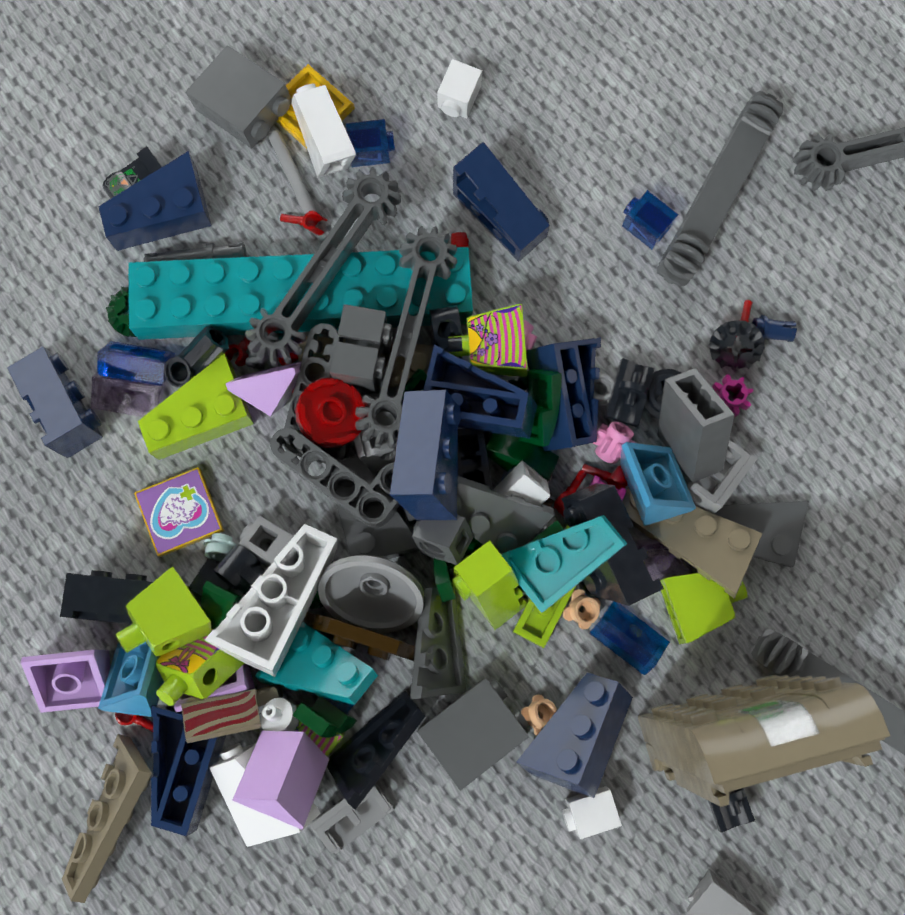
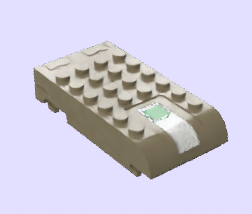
(762, 733)

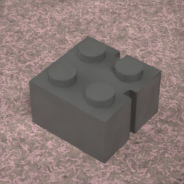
(361, 357)

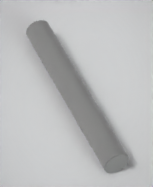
(291, 172)

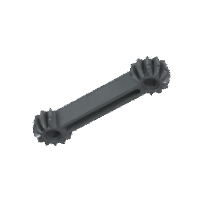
(845, 156)
(720, 189)
(323, 266)
(407, 329)
(789, 658)

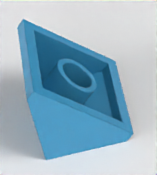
(655, 482)
(132, 682)

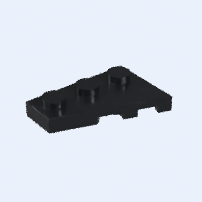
(372, 749)

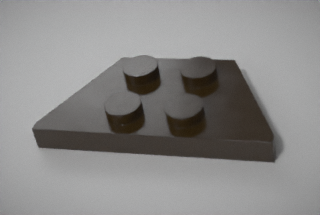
(350, 636)

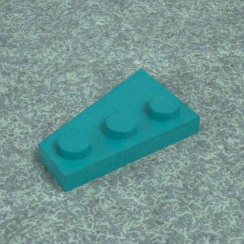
(563, 560)
(321, 668)

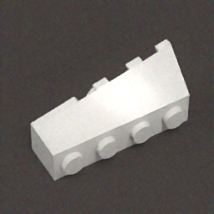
(271, 612)

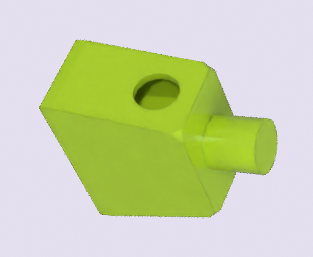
(697, 605)
(164, 617)

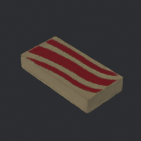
(220, 716)

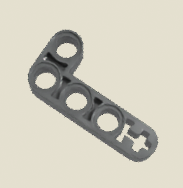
(303, 379)
(334, 475)

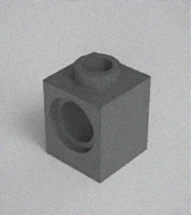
(443, 538)

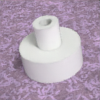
(278, 715)

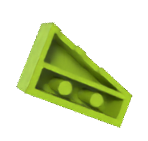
(196, 412)
(489, 584)

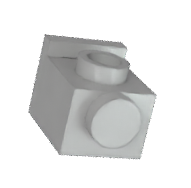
(260, 532)

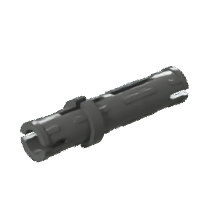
(208, 252)

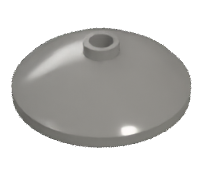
(371, 593)

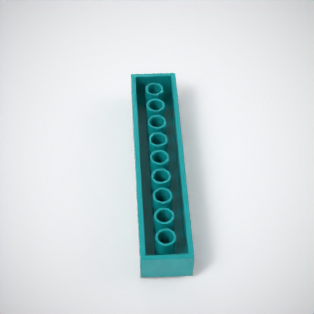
(225, 293)

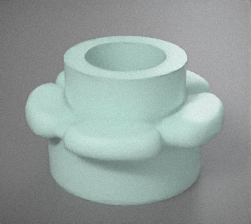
(218, 546)

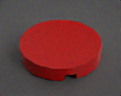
(328, 412)

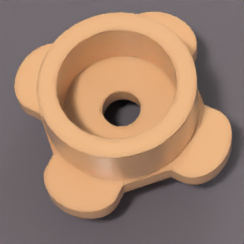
(588, 615)
(540, 706)

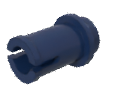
(775, 329)

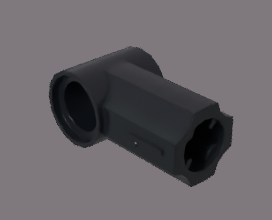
(196, 356)
(239, 569)

